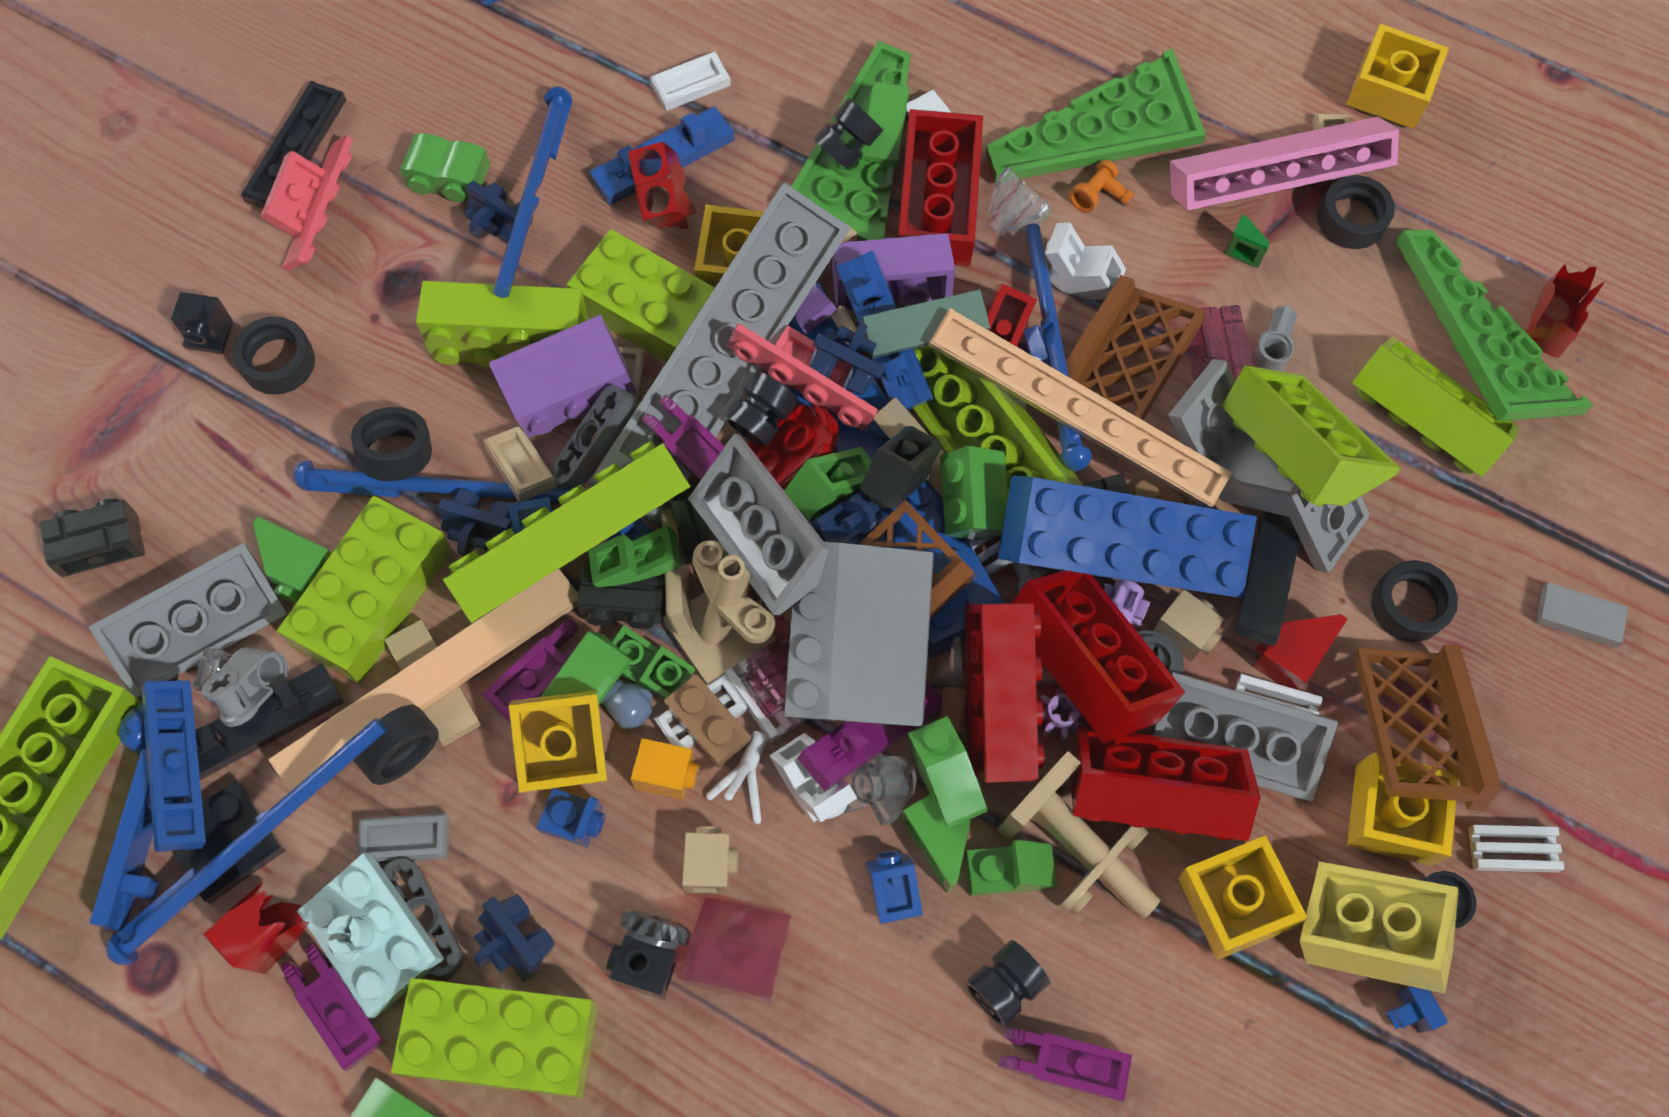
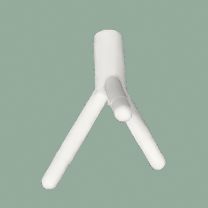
(737, 775)

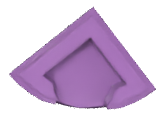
(814, 310)

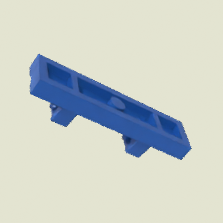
(707, 134)
(902, 371)
(173, 765)
(128, 855)

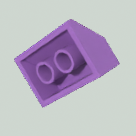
(914, 268)
(561, 375)

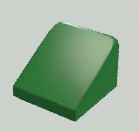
(1247, 243)

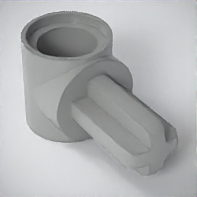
(1276, 341)

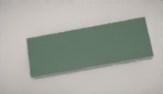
(916, 324)

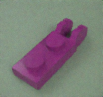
(690, 442)
(533, 671)
(334, 1010)
(1071, 1064)

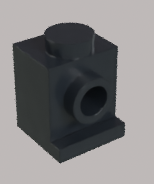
(202, 322)

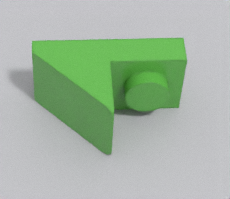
(1011, 869)

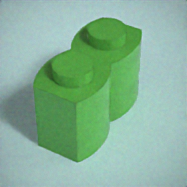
(443, 166)

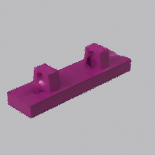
(856, 744)

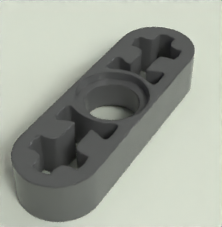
(609, 417)
(418, 884)

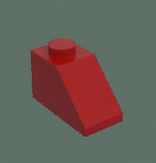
(1009, 313)
(1298, 650)

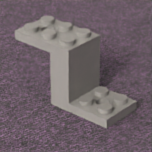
(1254, 476)

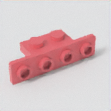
(301, 197)
(789, 364)

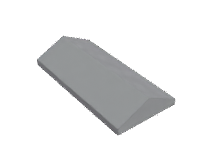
(760, 526)
(193, 613)
(1282, 741)

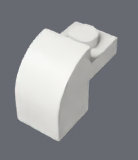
(1081, 269)
(806, 791)

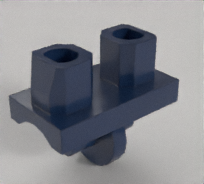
(489, 211)
(862, 370)
(850, 520)
(470, 525)
(503, 941)

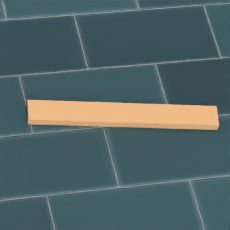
(1080, 409)
(434, 673)

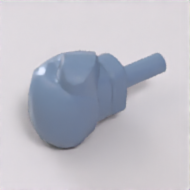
(628, 704)

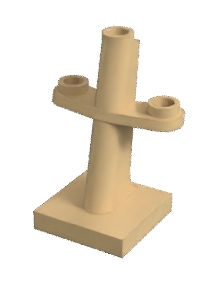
(724, 618)
(1103, 863)

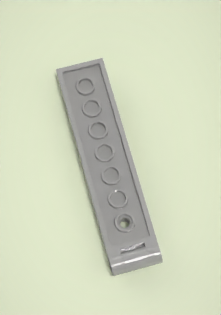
(758, 291)

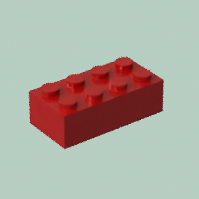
(942, 179)
(1098, 655)
(1003, 691)
(1165, 784)

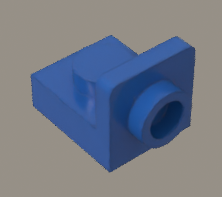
(572, 818)
(894, 886)

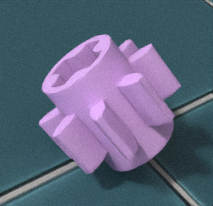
(1128, 599)
(1052, 722)

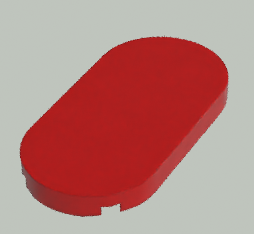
(800, 437)

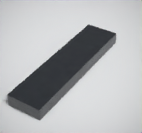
(300, 134)
(1268, 579)

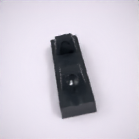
(282, 712)

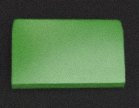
(591, 666)

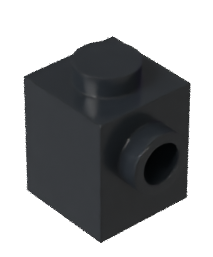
(642, 967)

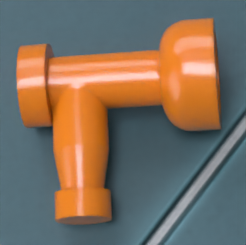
(1085, 195)

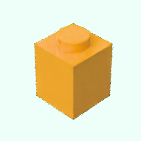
(664, 769)

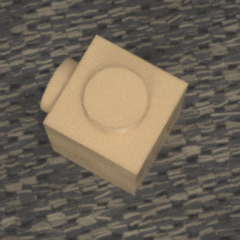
(1191, 625)
(708, 861)

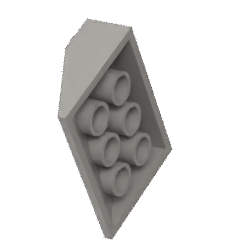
(862, 638)

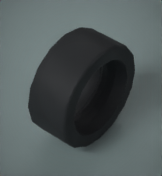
(1366, 191)
(265, 331)
(385, 423)
(1434, 581)
(401, 748)

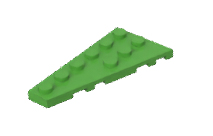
(1112, 122)
(864, 192)
(1489, 340)

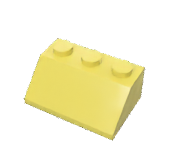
(1381, 926)

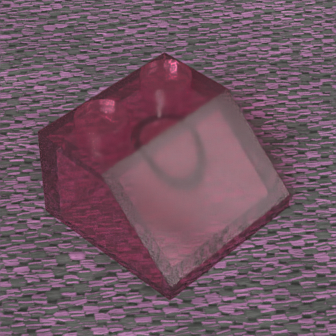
(736, 950)

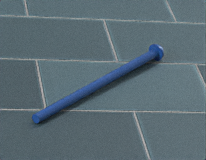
(559, 103)
(1073, 455)
(356, 482)
(123, 945)

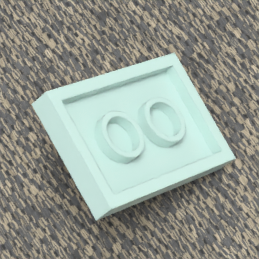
(370, 935)

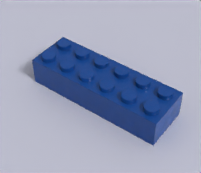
(1126, 536)

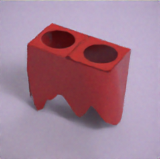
(679, 201)
(1571, 288)
(256, 936)

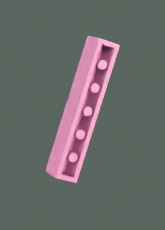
(1284, 163)

